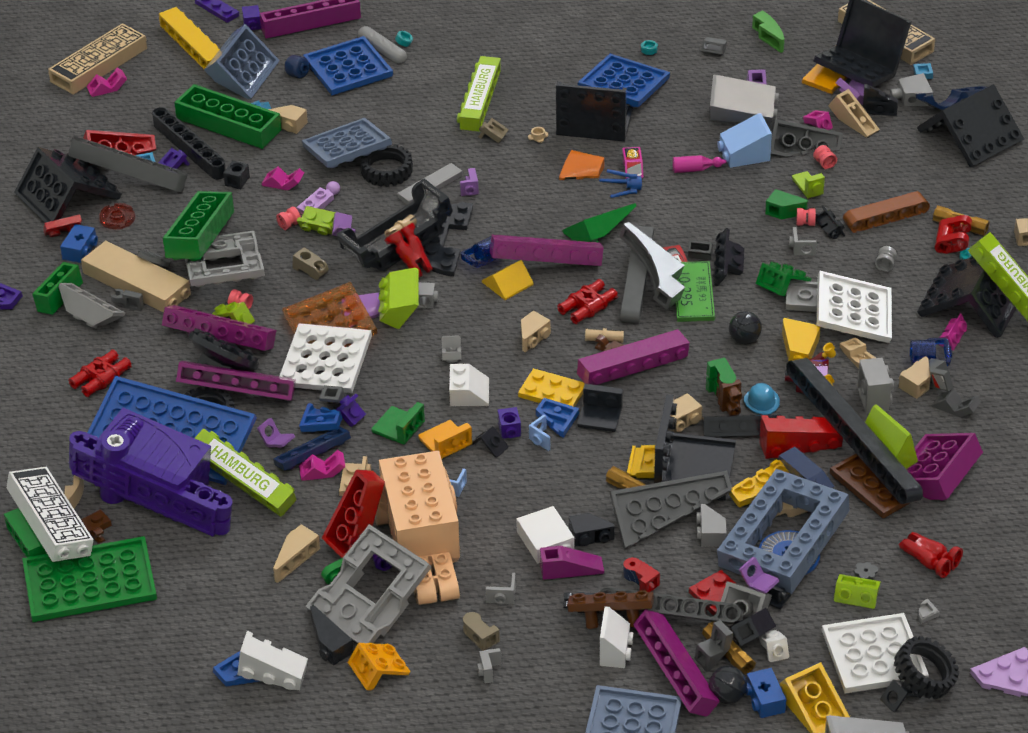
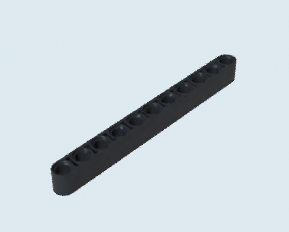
(854, 431)

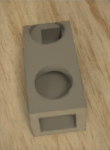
(309, 263)
(479, 632)

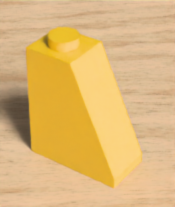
(800, 338)

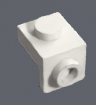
(775, 645)

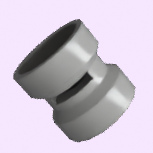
(886, 258)

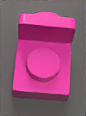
(820, 119)

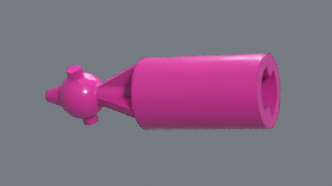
(695, 163)

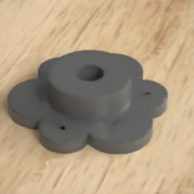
(866, 570)

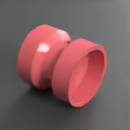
(825, 157)
(801, 217)
(287, 218)
(238, 297)

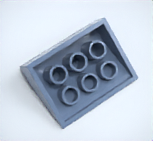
(242, 63)

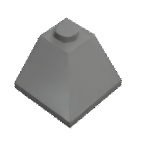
(746, 598)

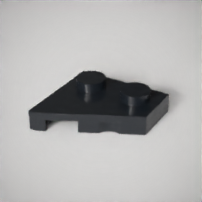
(878, 102)

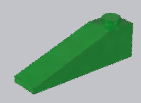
(598, 226)

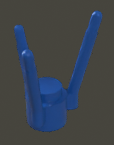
(633, 182)

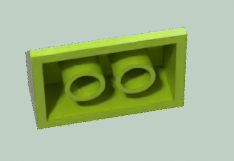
(398, 296)
(893, 436)

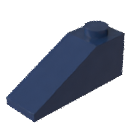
(802, 466)

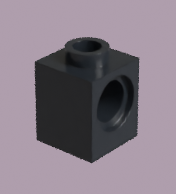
(236, 175)

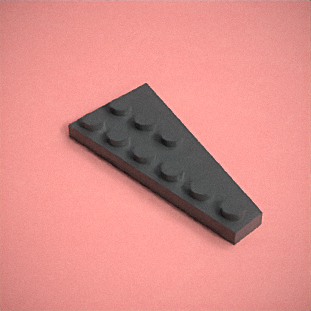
(655, 506)

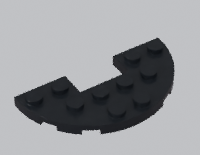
(445, 259)

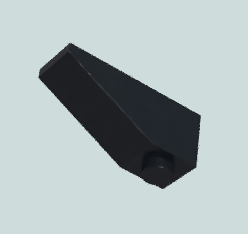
(332, 641)

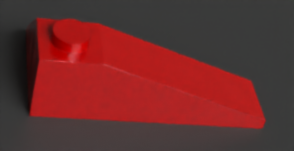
(126, 142)

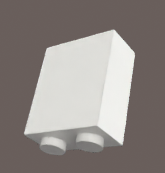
(543, 529)

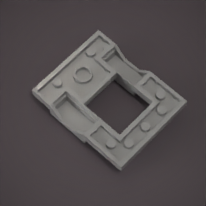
(228, 246)
(353, 611)

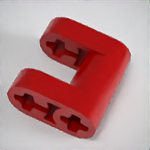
(949, 235)

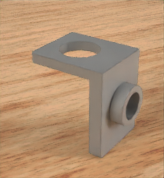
(797, 245)
(502, 595)

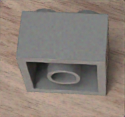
(874, 384)

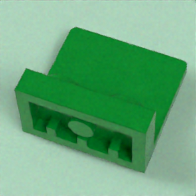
(777, 277)
(400, 424)

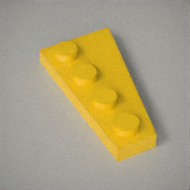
(747, 490)

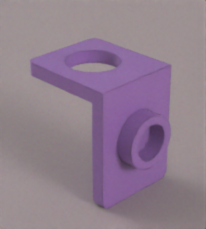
(341, 222)
(275, 439)
(759, 581)

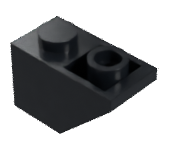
(590, 529)
(752, 626)

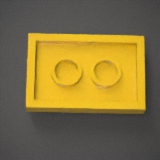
(551, 386)

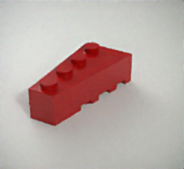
(806, 435)
(354, 511)

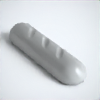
(383, 45)

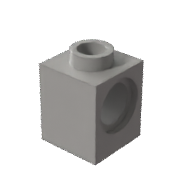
(427, 295)

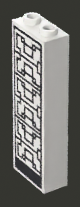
(49, 514)

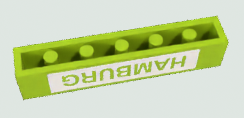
(479, 93)
(1002, 271)
(248, 475)

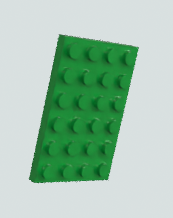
(109, 578)

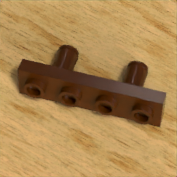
(618, 601)

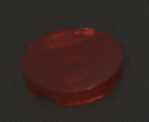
(117, 216)

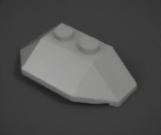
(87, 306)

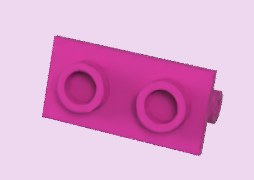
(954, 331)

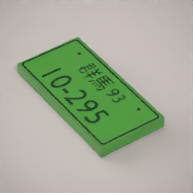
(697, 297)

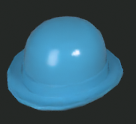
(762, 399)

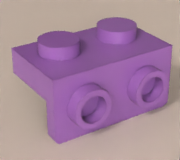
(855, 87)

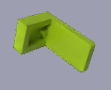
(808, 184)
(236, 311)

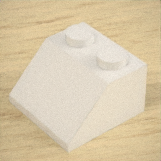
(468, 386)
(614, 640)

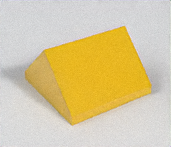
(509, 280)

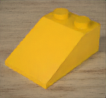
(812, 698)

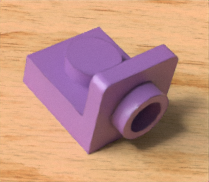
(470, 184)

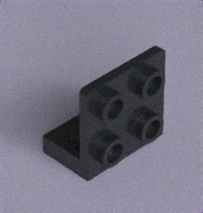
(601, 407)

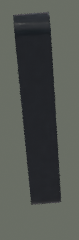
(189, 143)

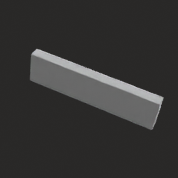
(438, 179)

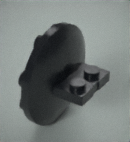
(221, 353)

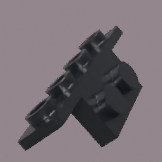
(728, 257)

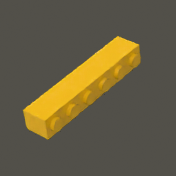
(188, 36)

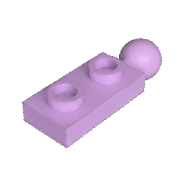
(320, 197)

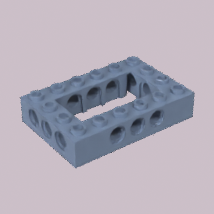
(827, 511)

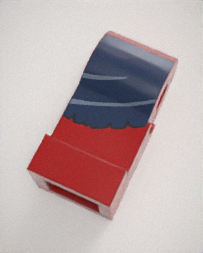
(641, 574)

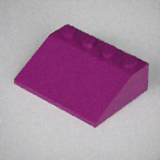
(944, 462)

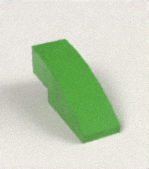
(768, 30)

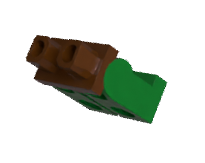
(723, 382)

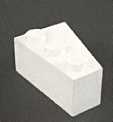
(271, 665)

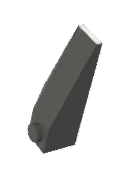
(795, 138)

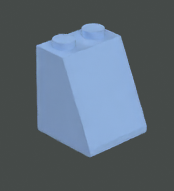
(746, 142)

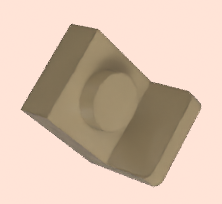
(493, 130)

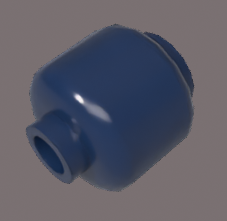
(296, 66)

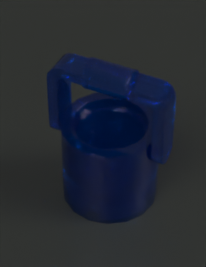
(481, 253)
(927, 348)

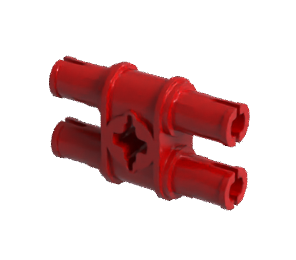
(587, 301)
(99, 373)

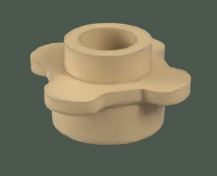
(538, 134)

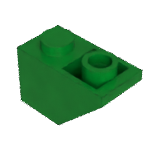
(784, 205)

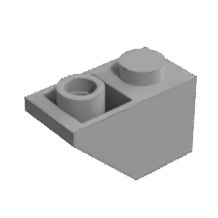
(712, 527)

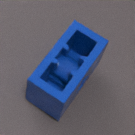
(78, 243)
(765, 693)

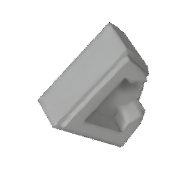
(927, 611)

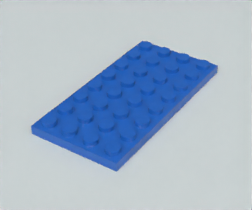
(175, 411)

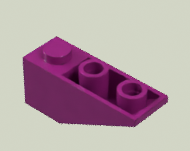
(568, 562)

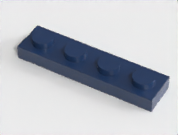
(315, 446)

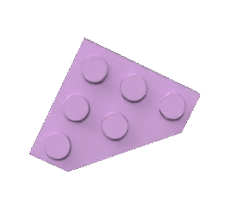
(1005, 673)

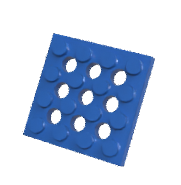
(621, 73)
(341, 78)

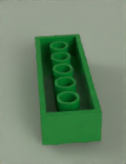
(228, 116)
(198, 225)

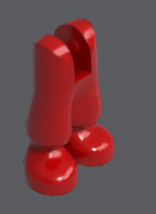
(412, 251)
(932, 553)

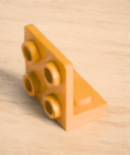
(447, 438)
(373, 660)

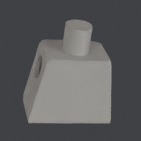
(909, 87)

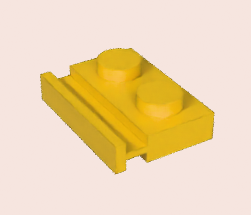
(642, 461)

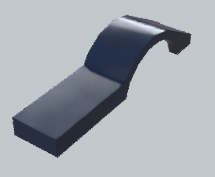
(954, 97)

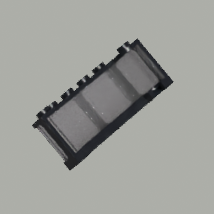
(429, 209)

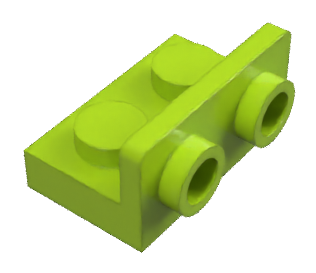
(317, 220)
(856, 591)

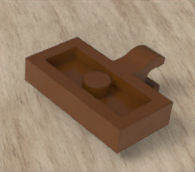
(96, 524)

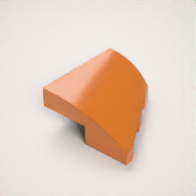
(582, 166)

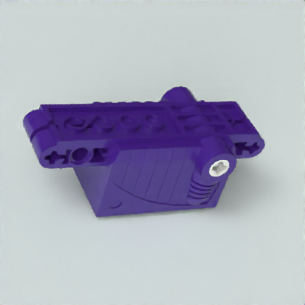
(153, 469)

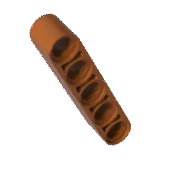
(886, 211)

